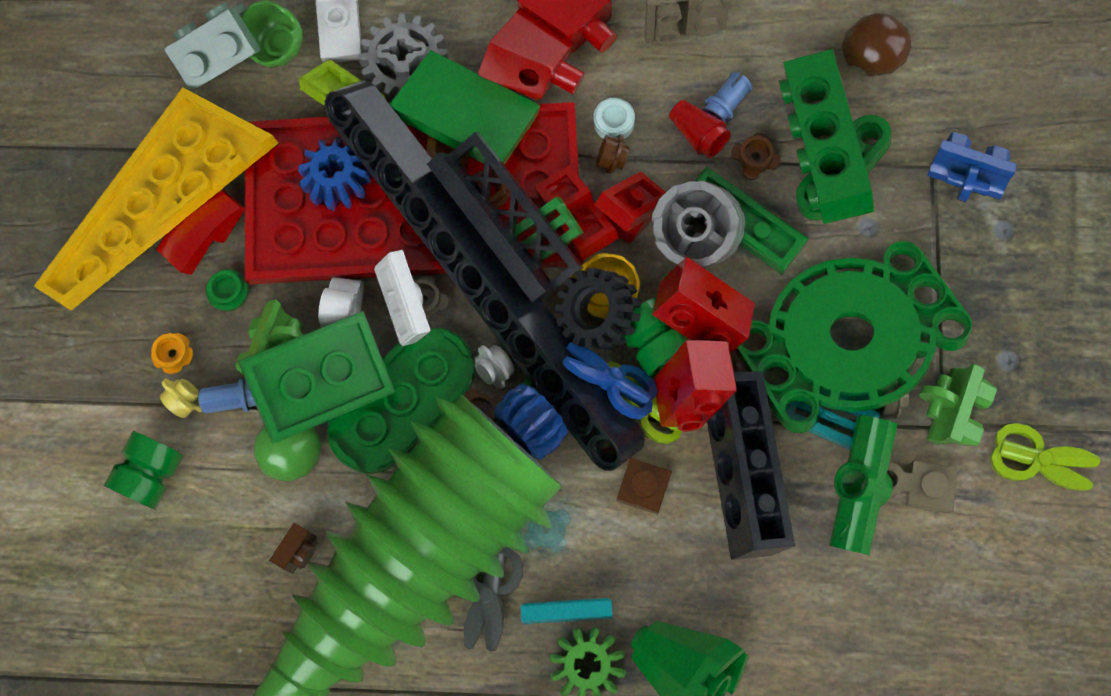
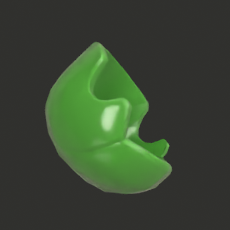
(274, 31)
(288, 458)

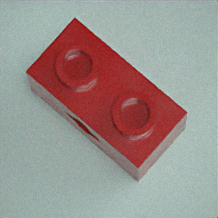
(703, 306)
(694, 384)

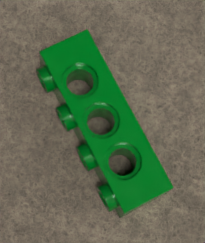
(849, 191)

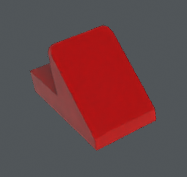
(630, 205)

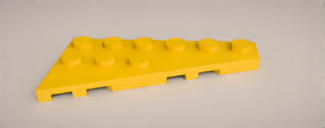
(169, 176)

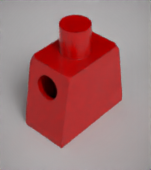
(576, 20)
(530, 58)

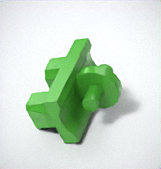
(270, 330)
(952, 405)

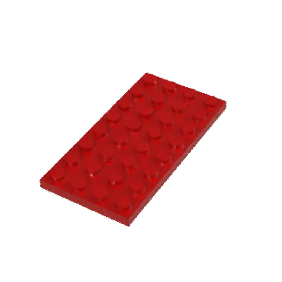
(307, 242)

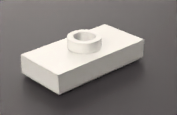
(339, 30)
(402, 298)

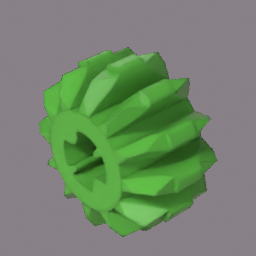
(579, 652)

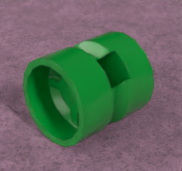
(654, 340)
(144, 470)

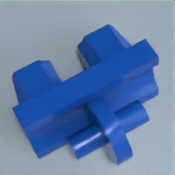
(970, 169)

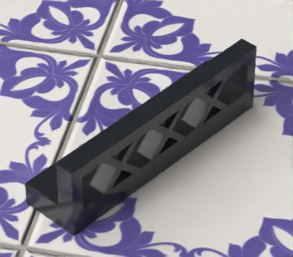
(493, 227)

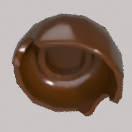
(877, 44)

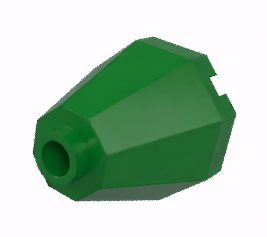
(687, 661)

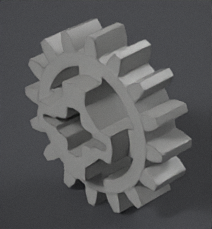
(393, 43)

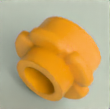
(162, 347)

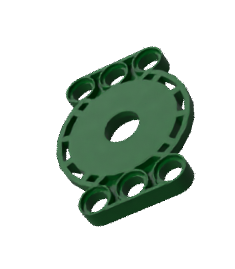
(854, 378)

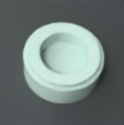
(614, 117)

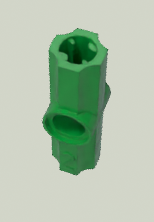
(867, 461)

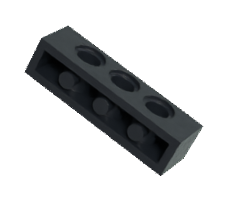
(750, 472)

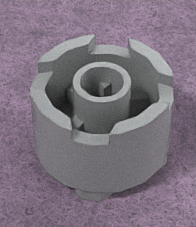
(674, 227)

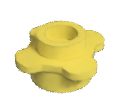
(180, 397)

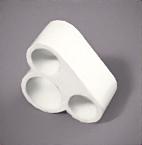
(340, 300)

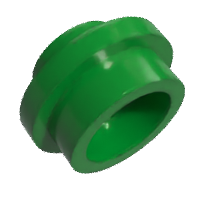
(227, 290)

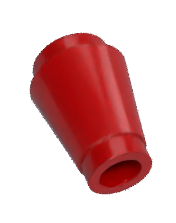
(702, 130)

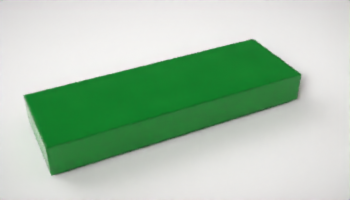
(764, 232)

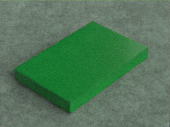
(456, 102)
(316, 377)

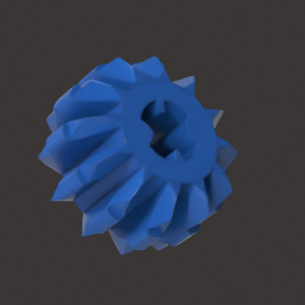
(324, 164)
(531, 421)

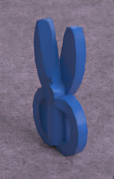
(597, 371)

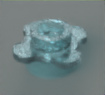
(555, 538)

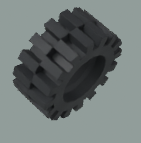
(576, 304)

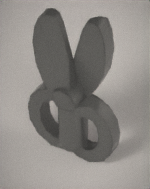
(489, 607)

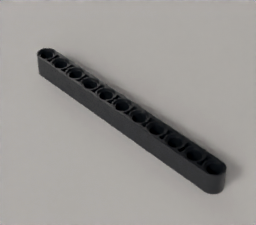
(521, 326)

